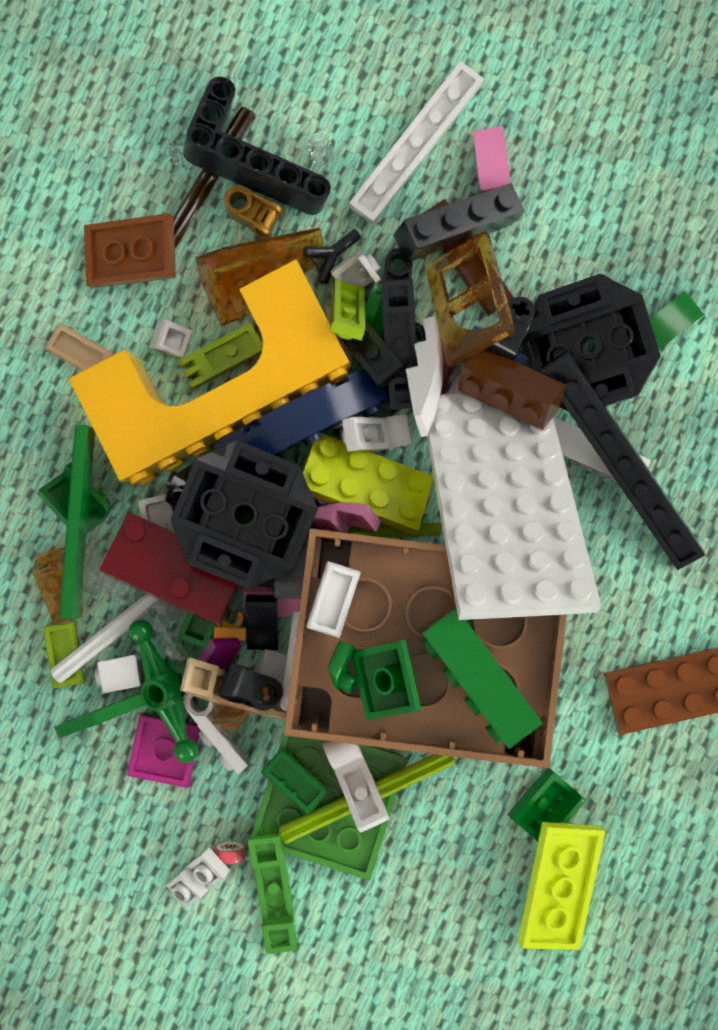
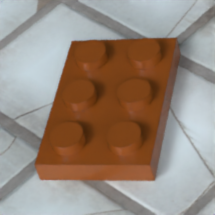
(129, 251)

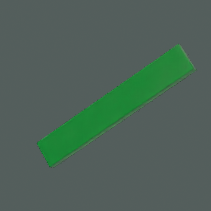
(77, 522)

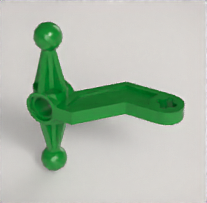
(158, 693)

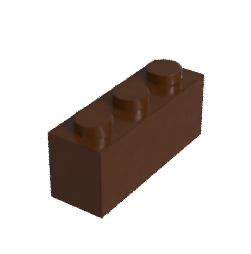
(511, 388)

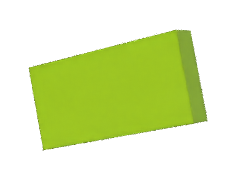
(61, 642)

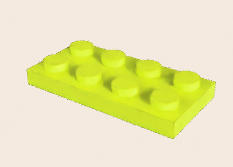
(389, 488)
(561, 886)

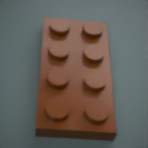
(664, 691)

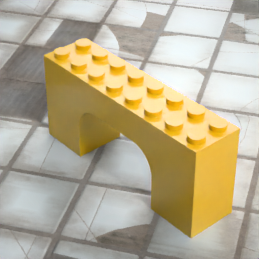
(148, 436)

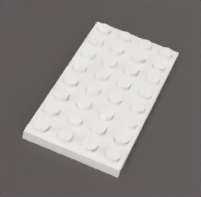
(507, 515)

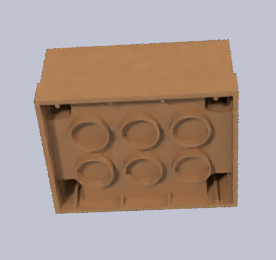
(398, 597)

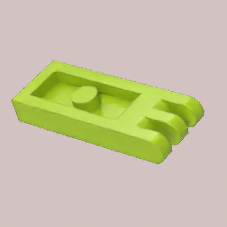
(222, 355)

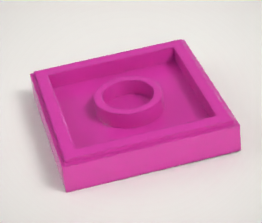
(154, 756)

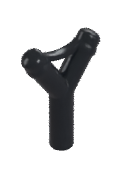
(330, 254)

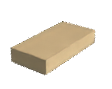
(76, 348)

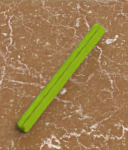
(385, 786)

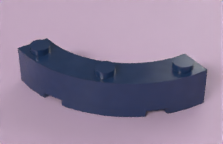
(312, 414)

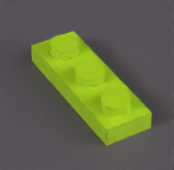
(347, 310)

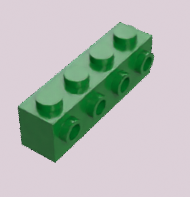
(482, 678)

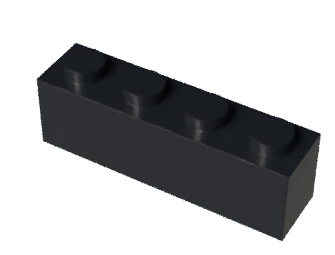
(458, 222)

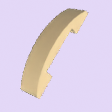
(204, 681)

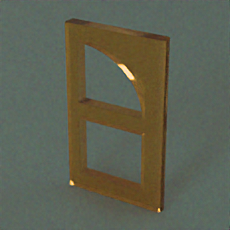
(460, 342)

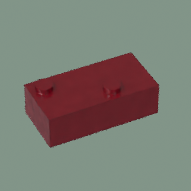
(153, 563)

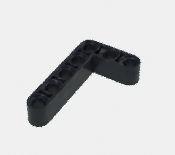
(245, 158)

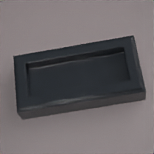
(261, 622)

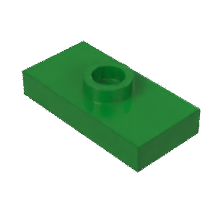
(295, 780)

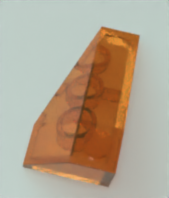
(238, 265)

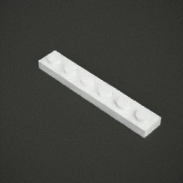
(416, 142)

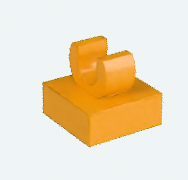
(232, 630)

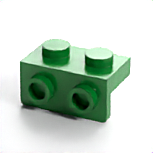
(56, 496)
(546, 801)

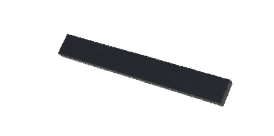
(624, 462)

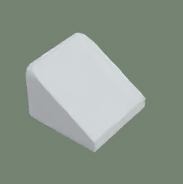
(170, 338)
(274, 665)

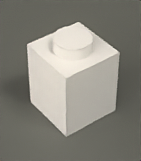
(119, 673)

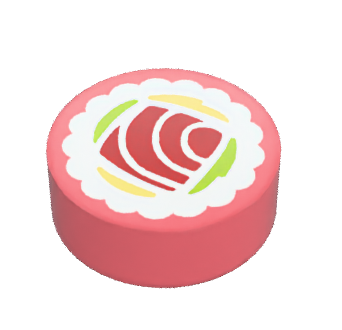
(230, 852)

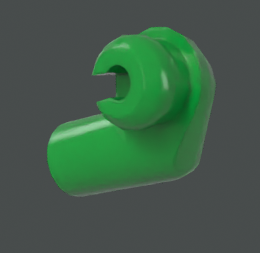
(339, 670)

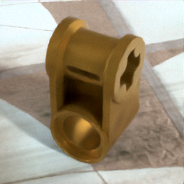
(257, 215)

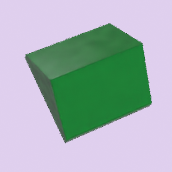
(386, 680)

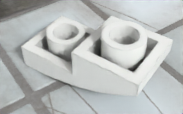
(197, 878)

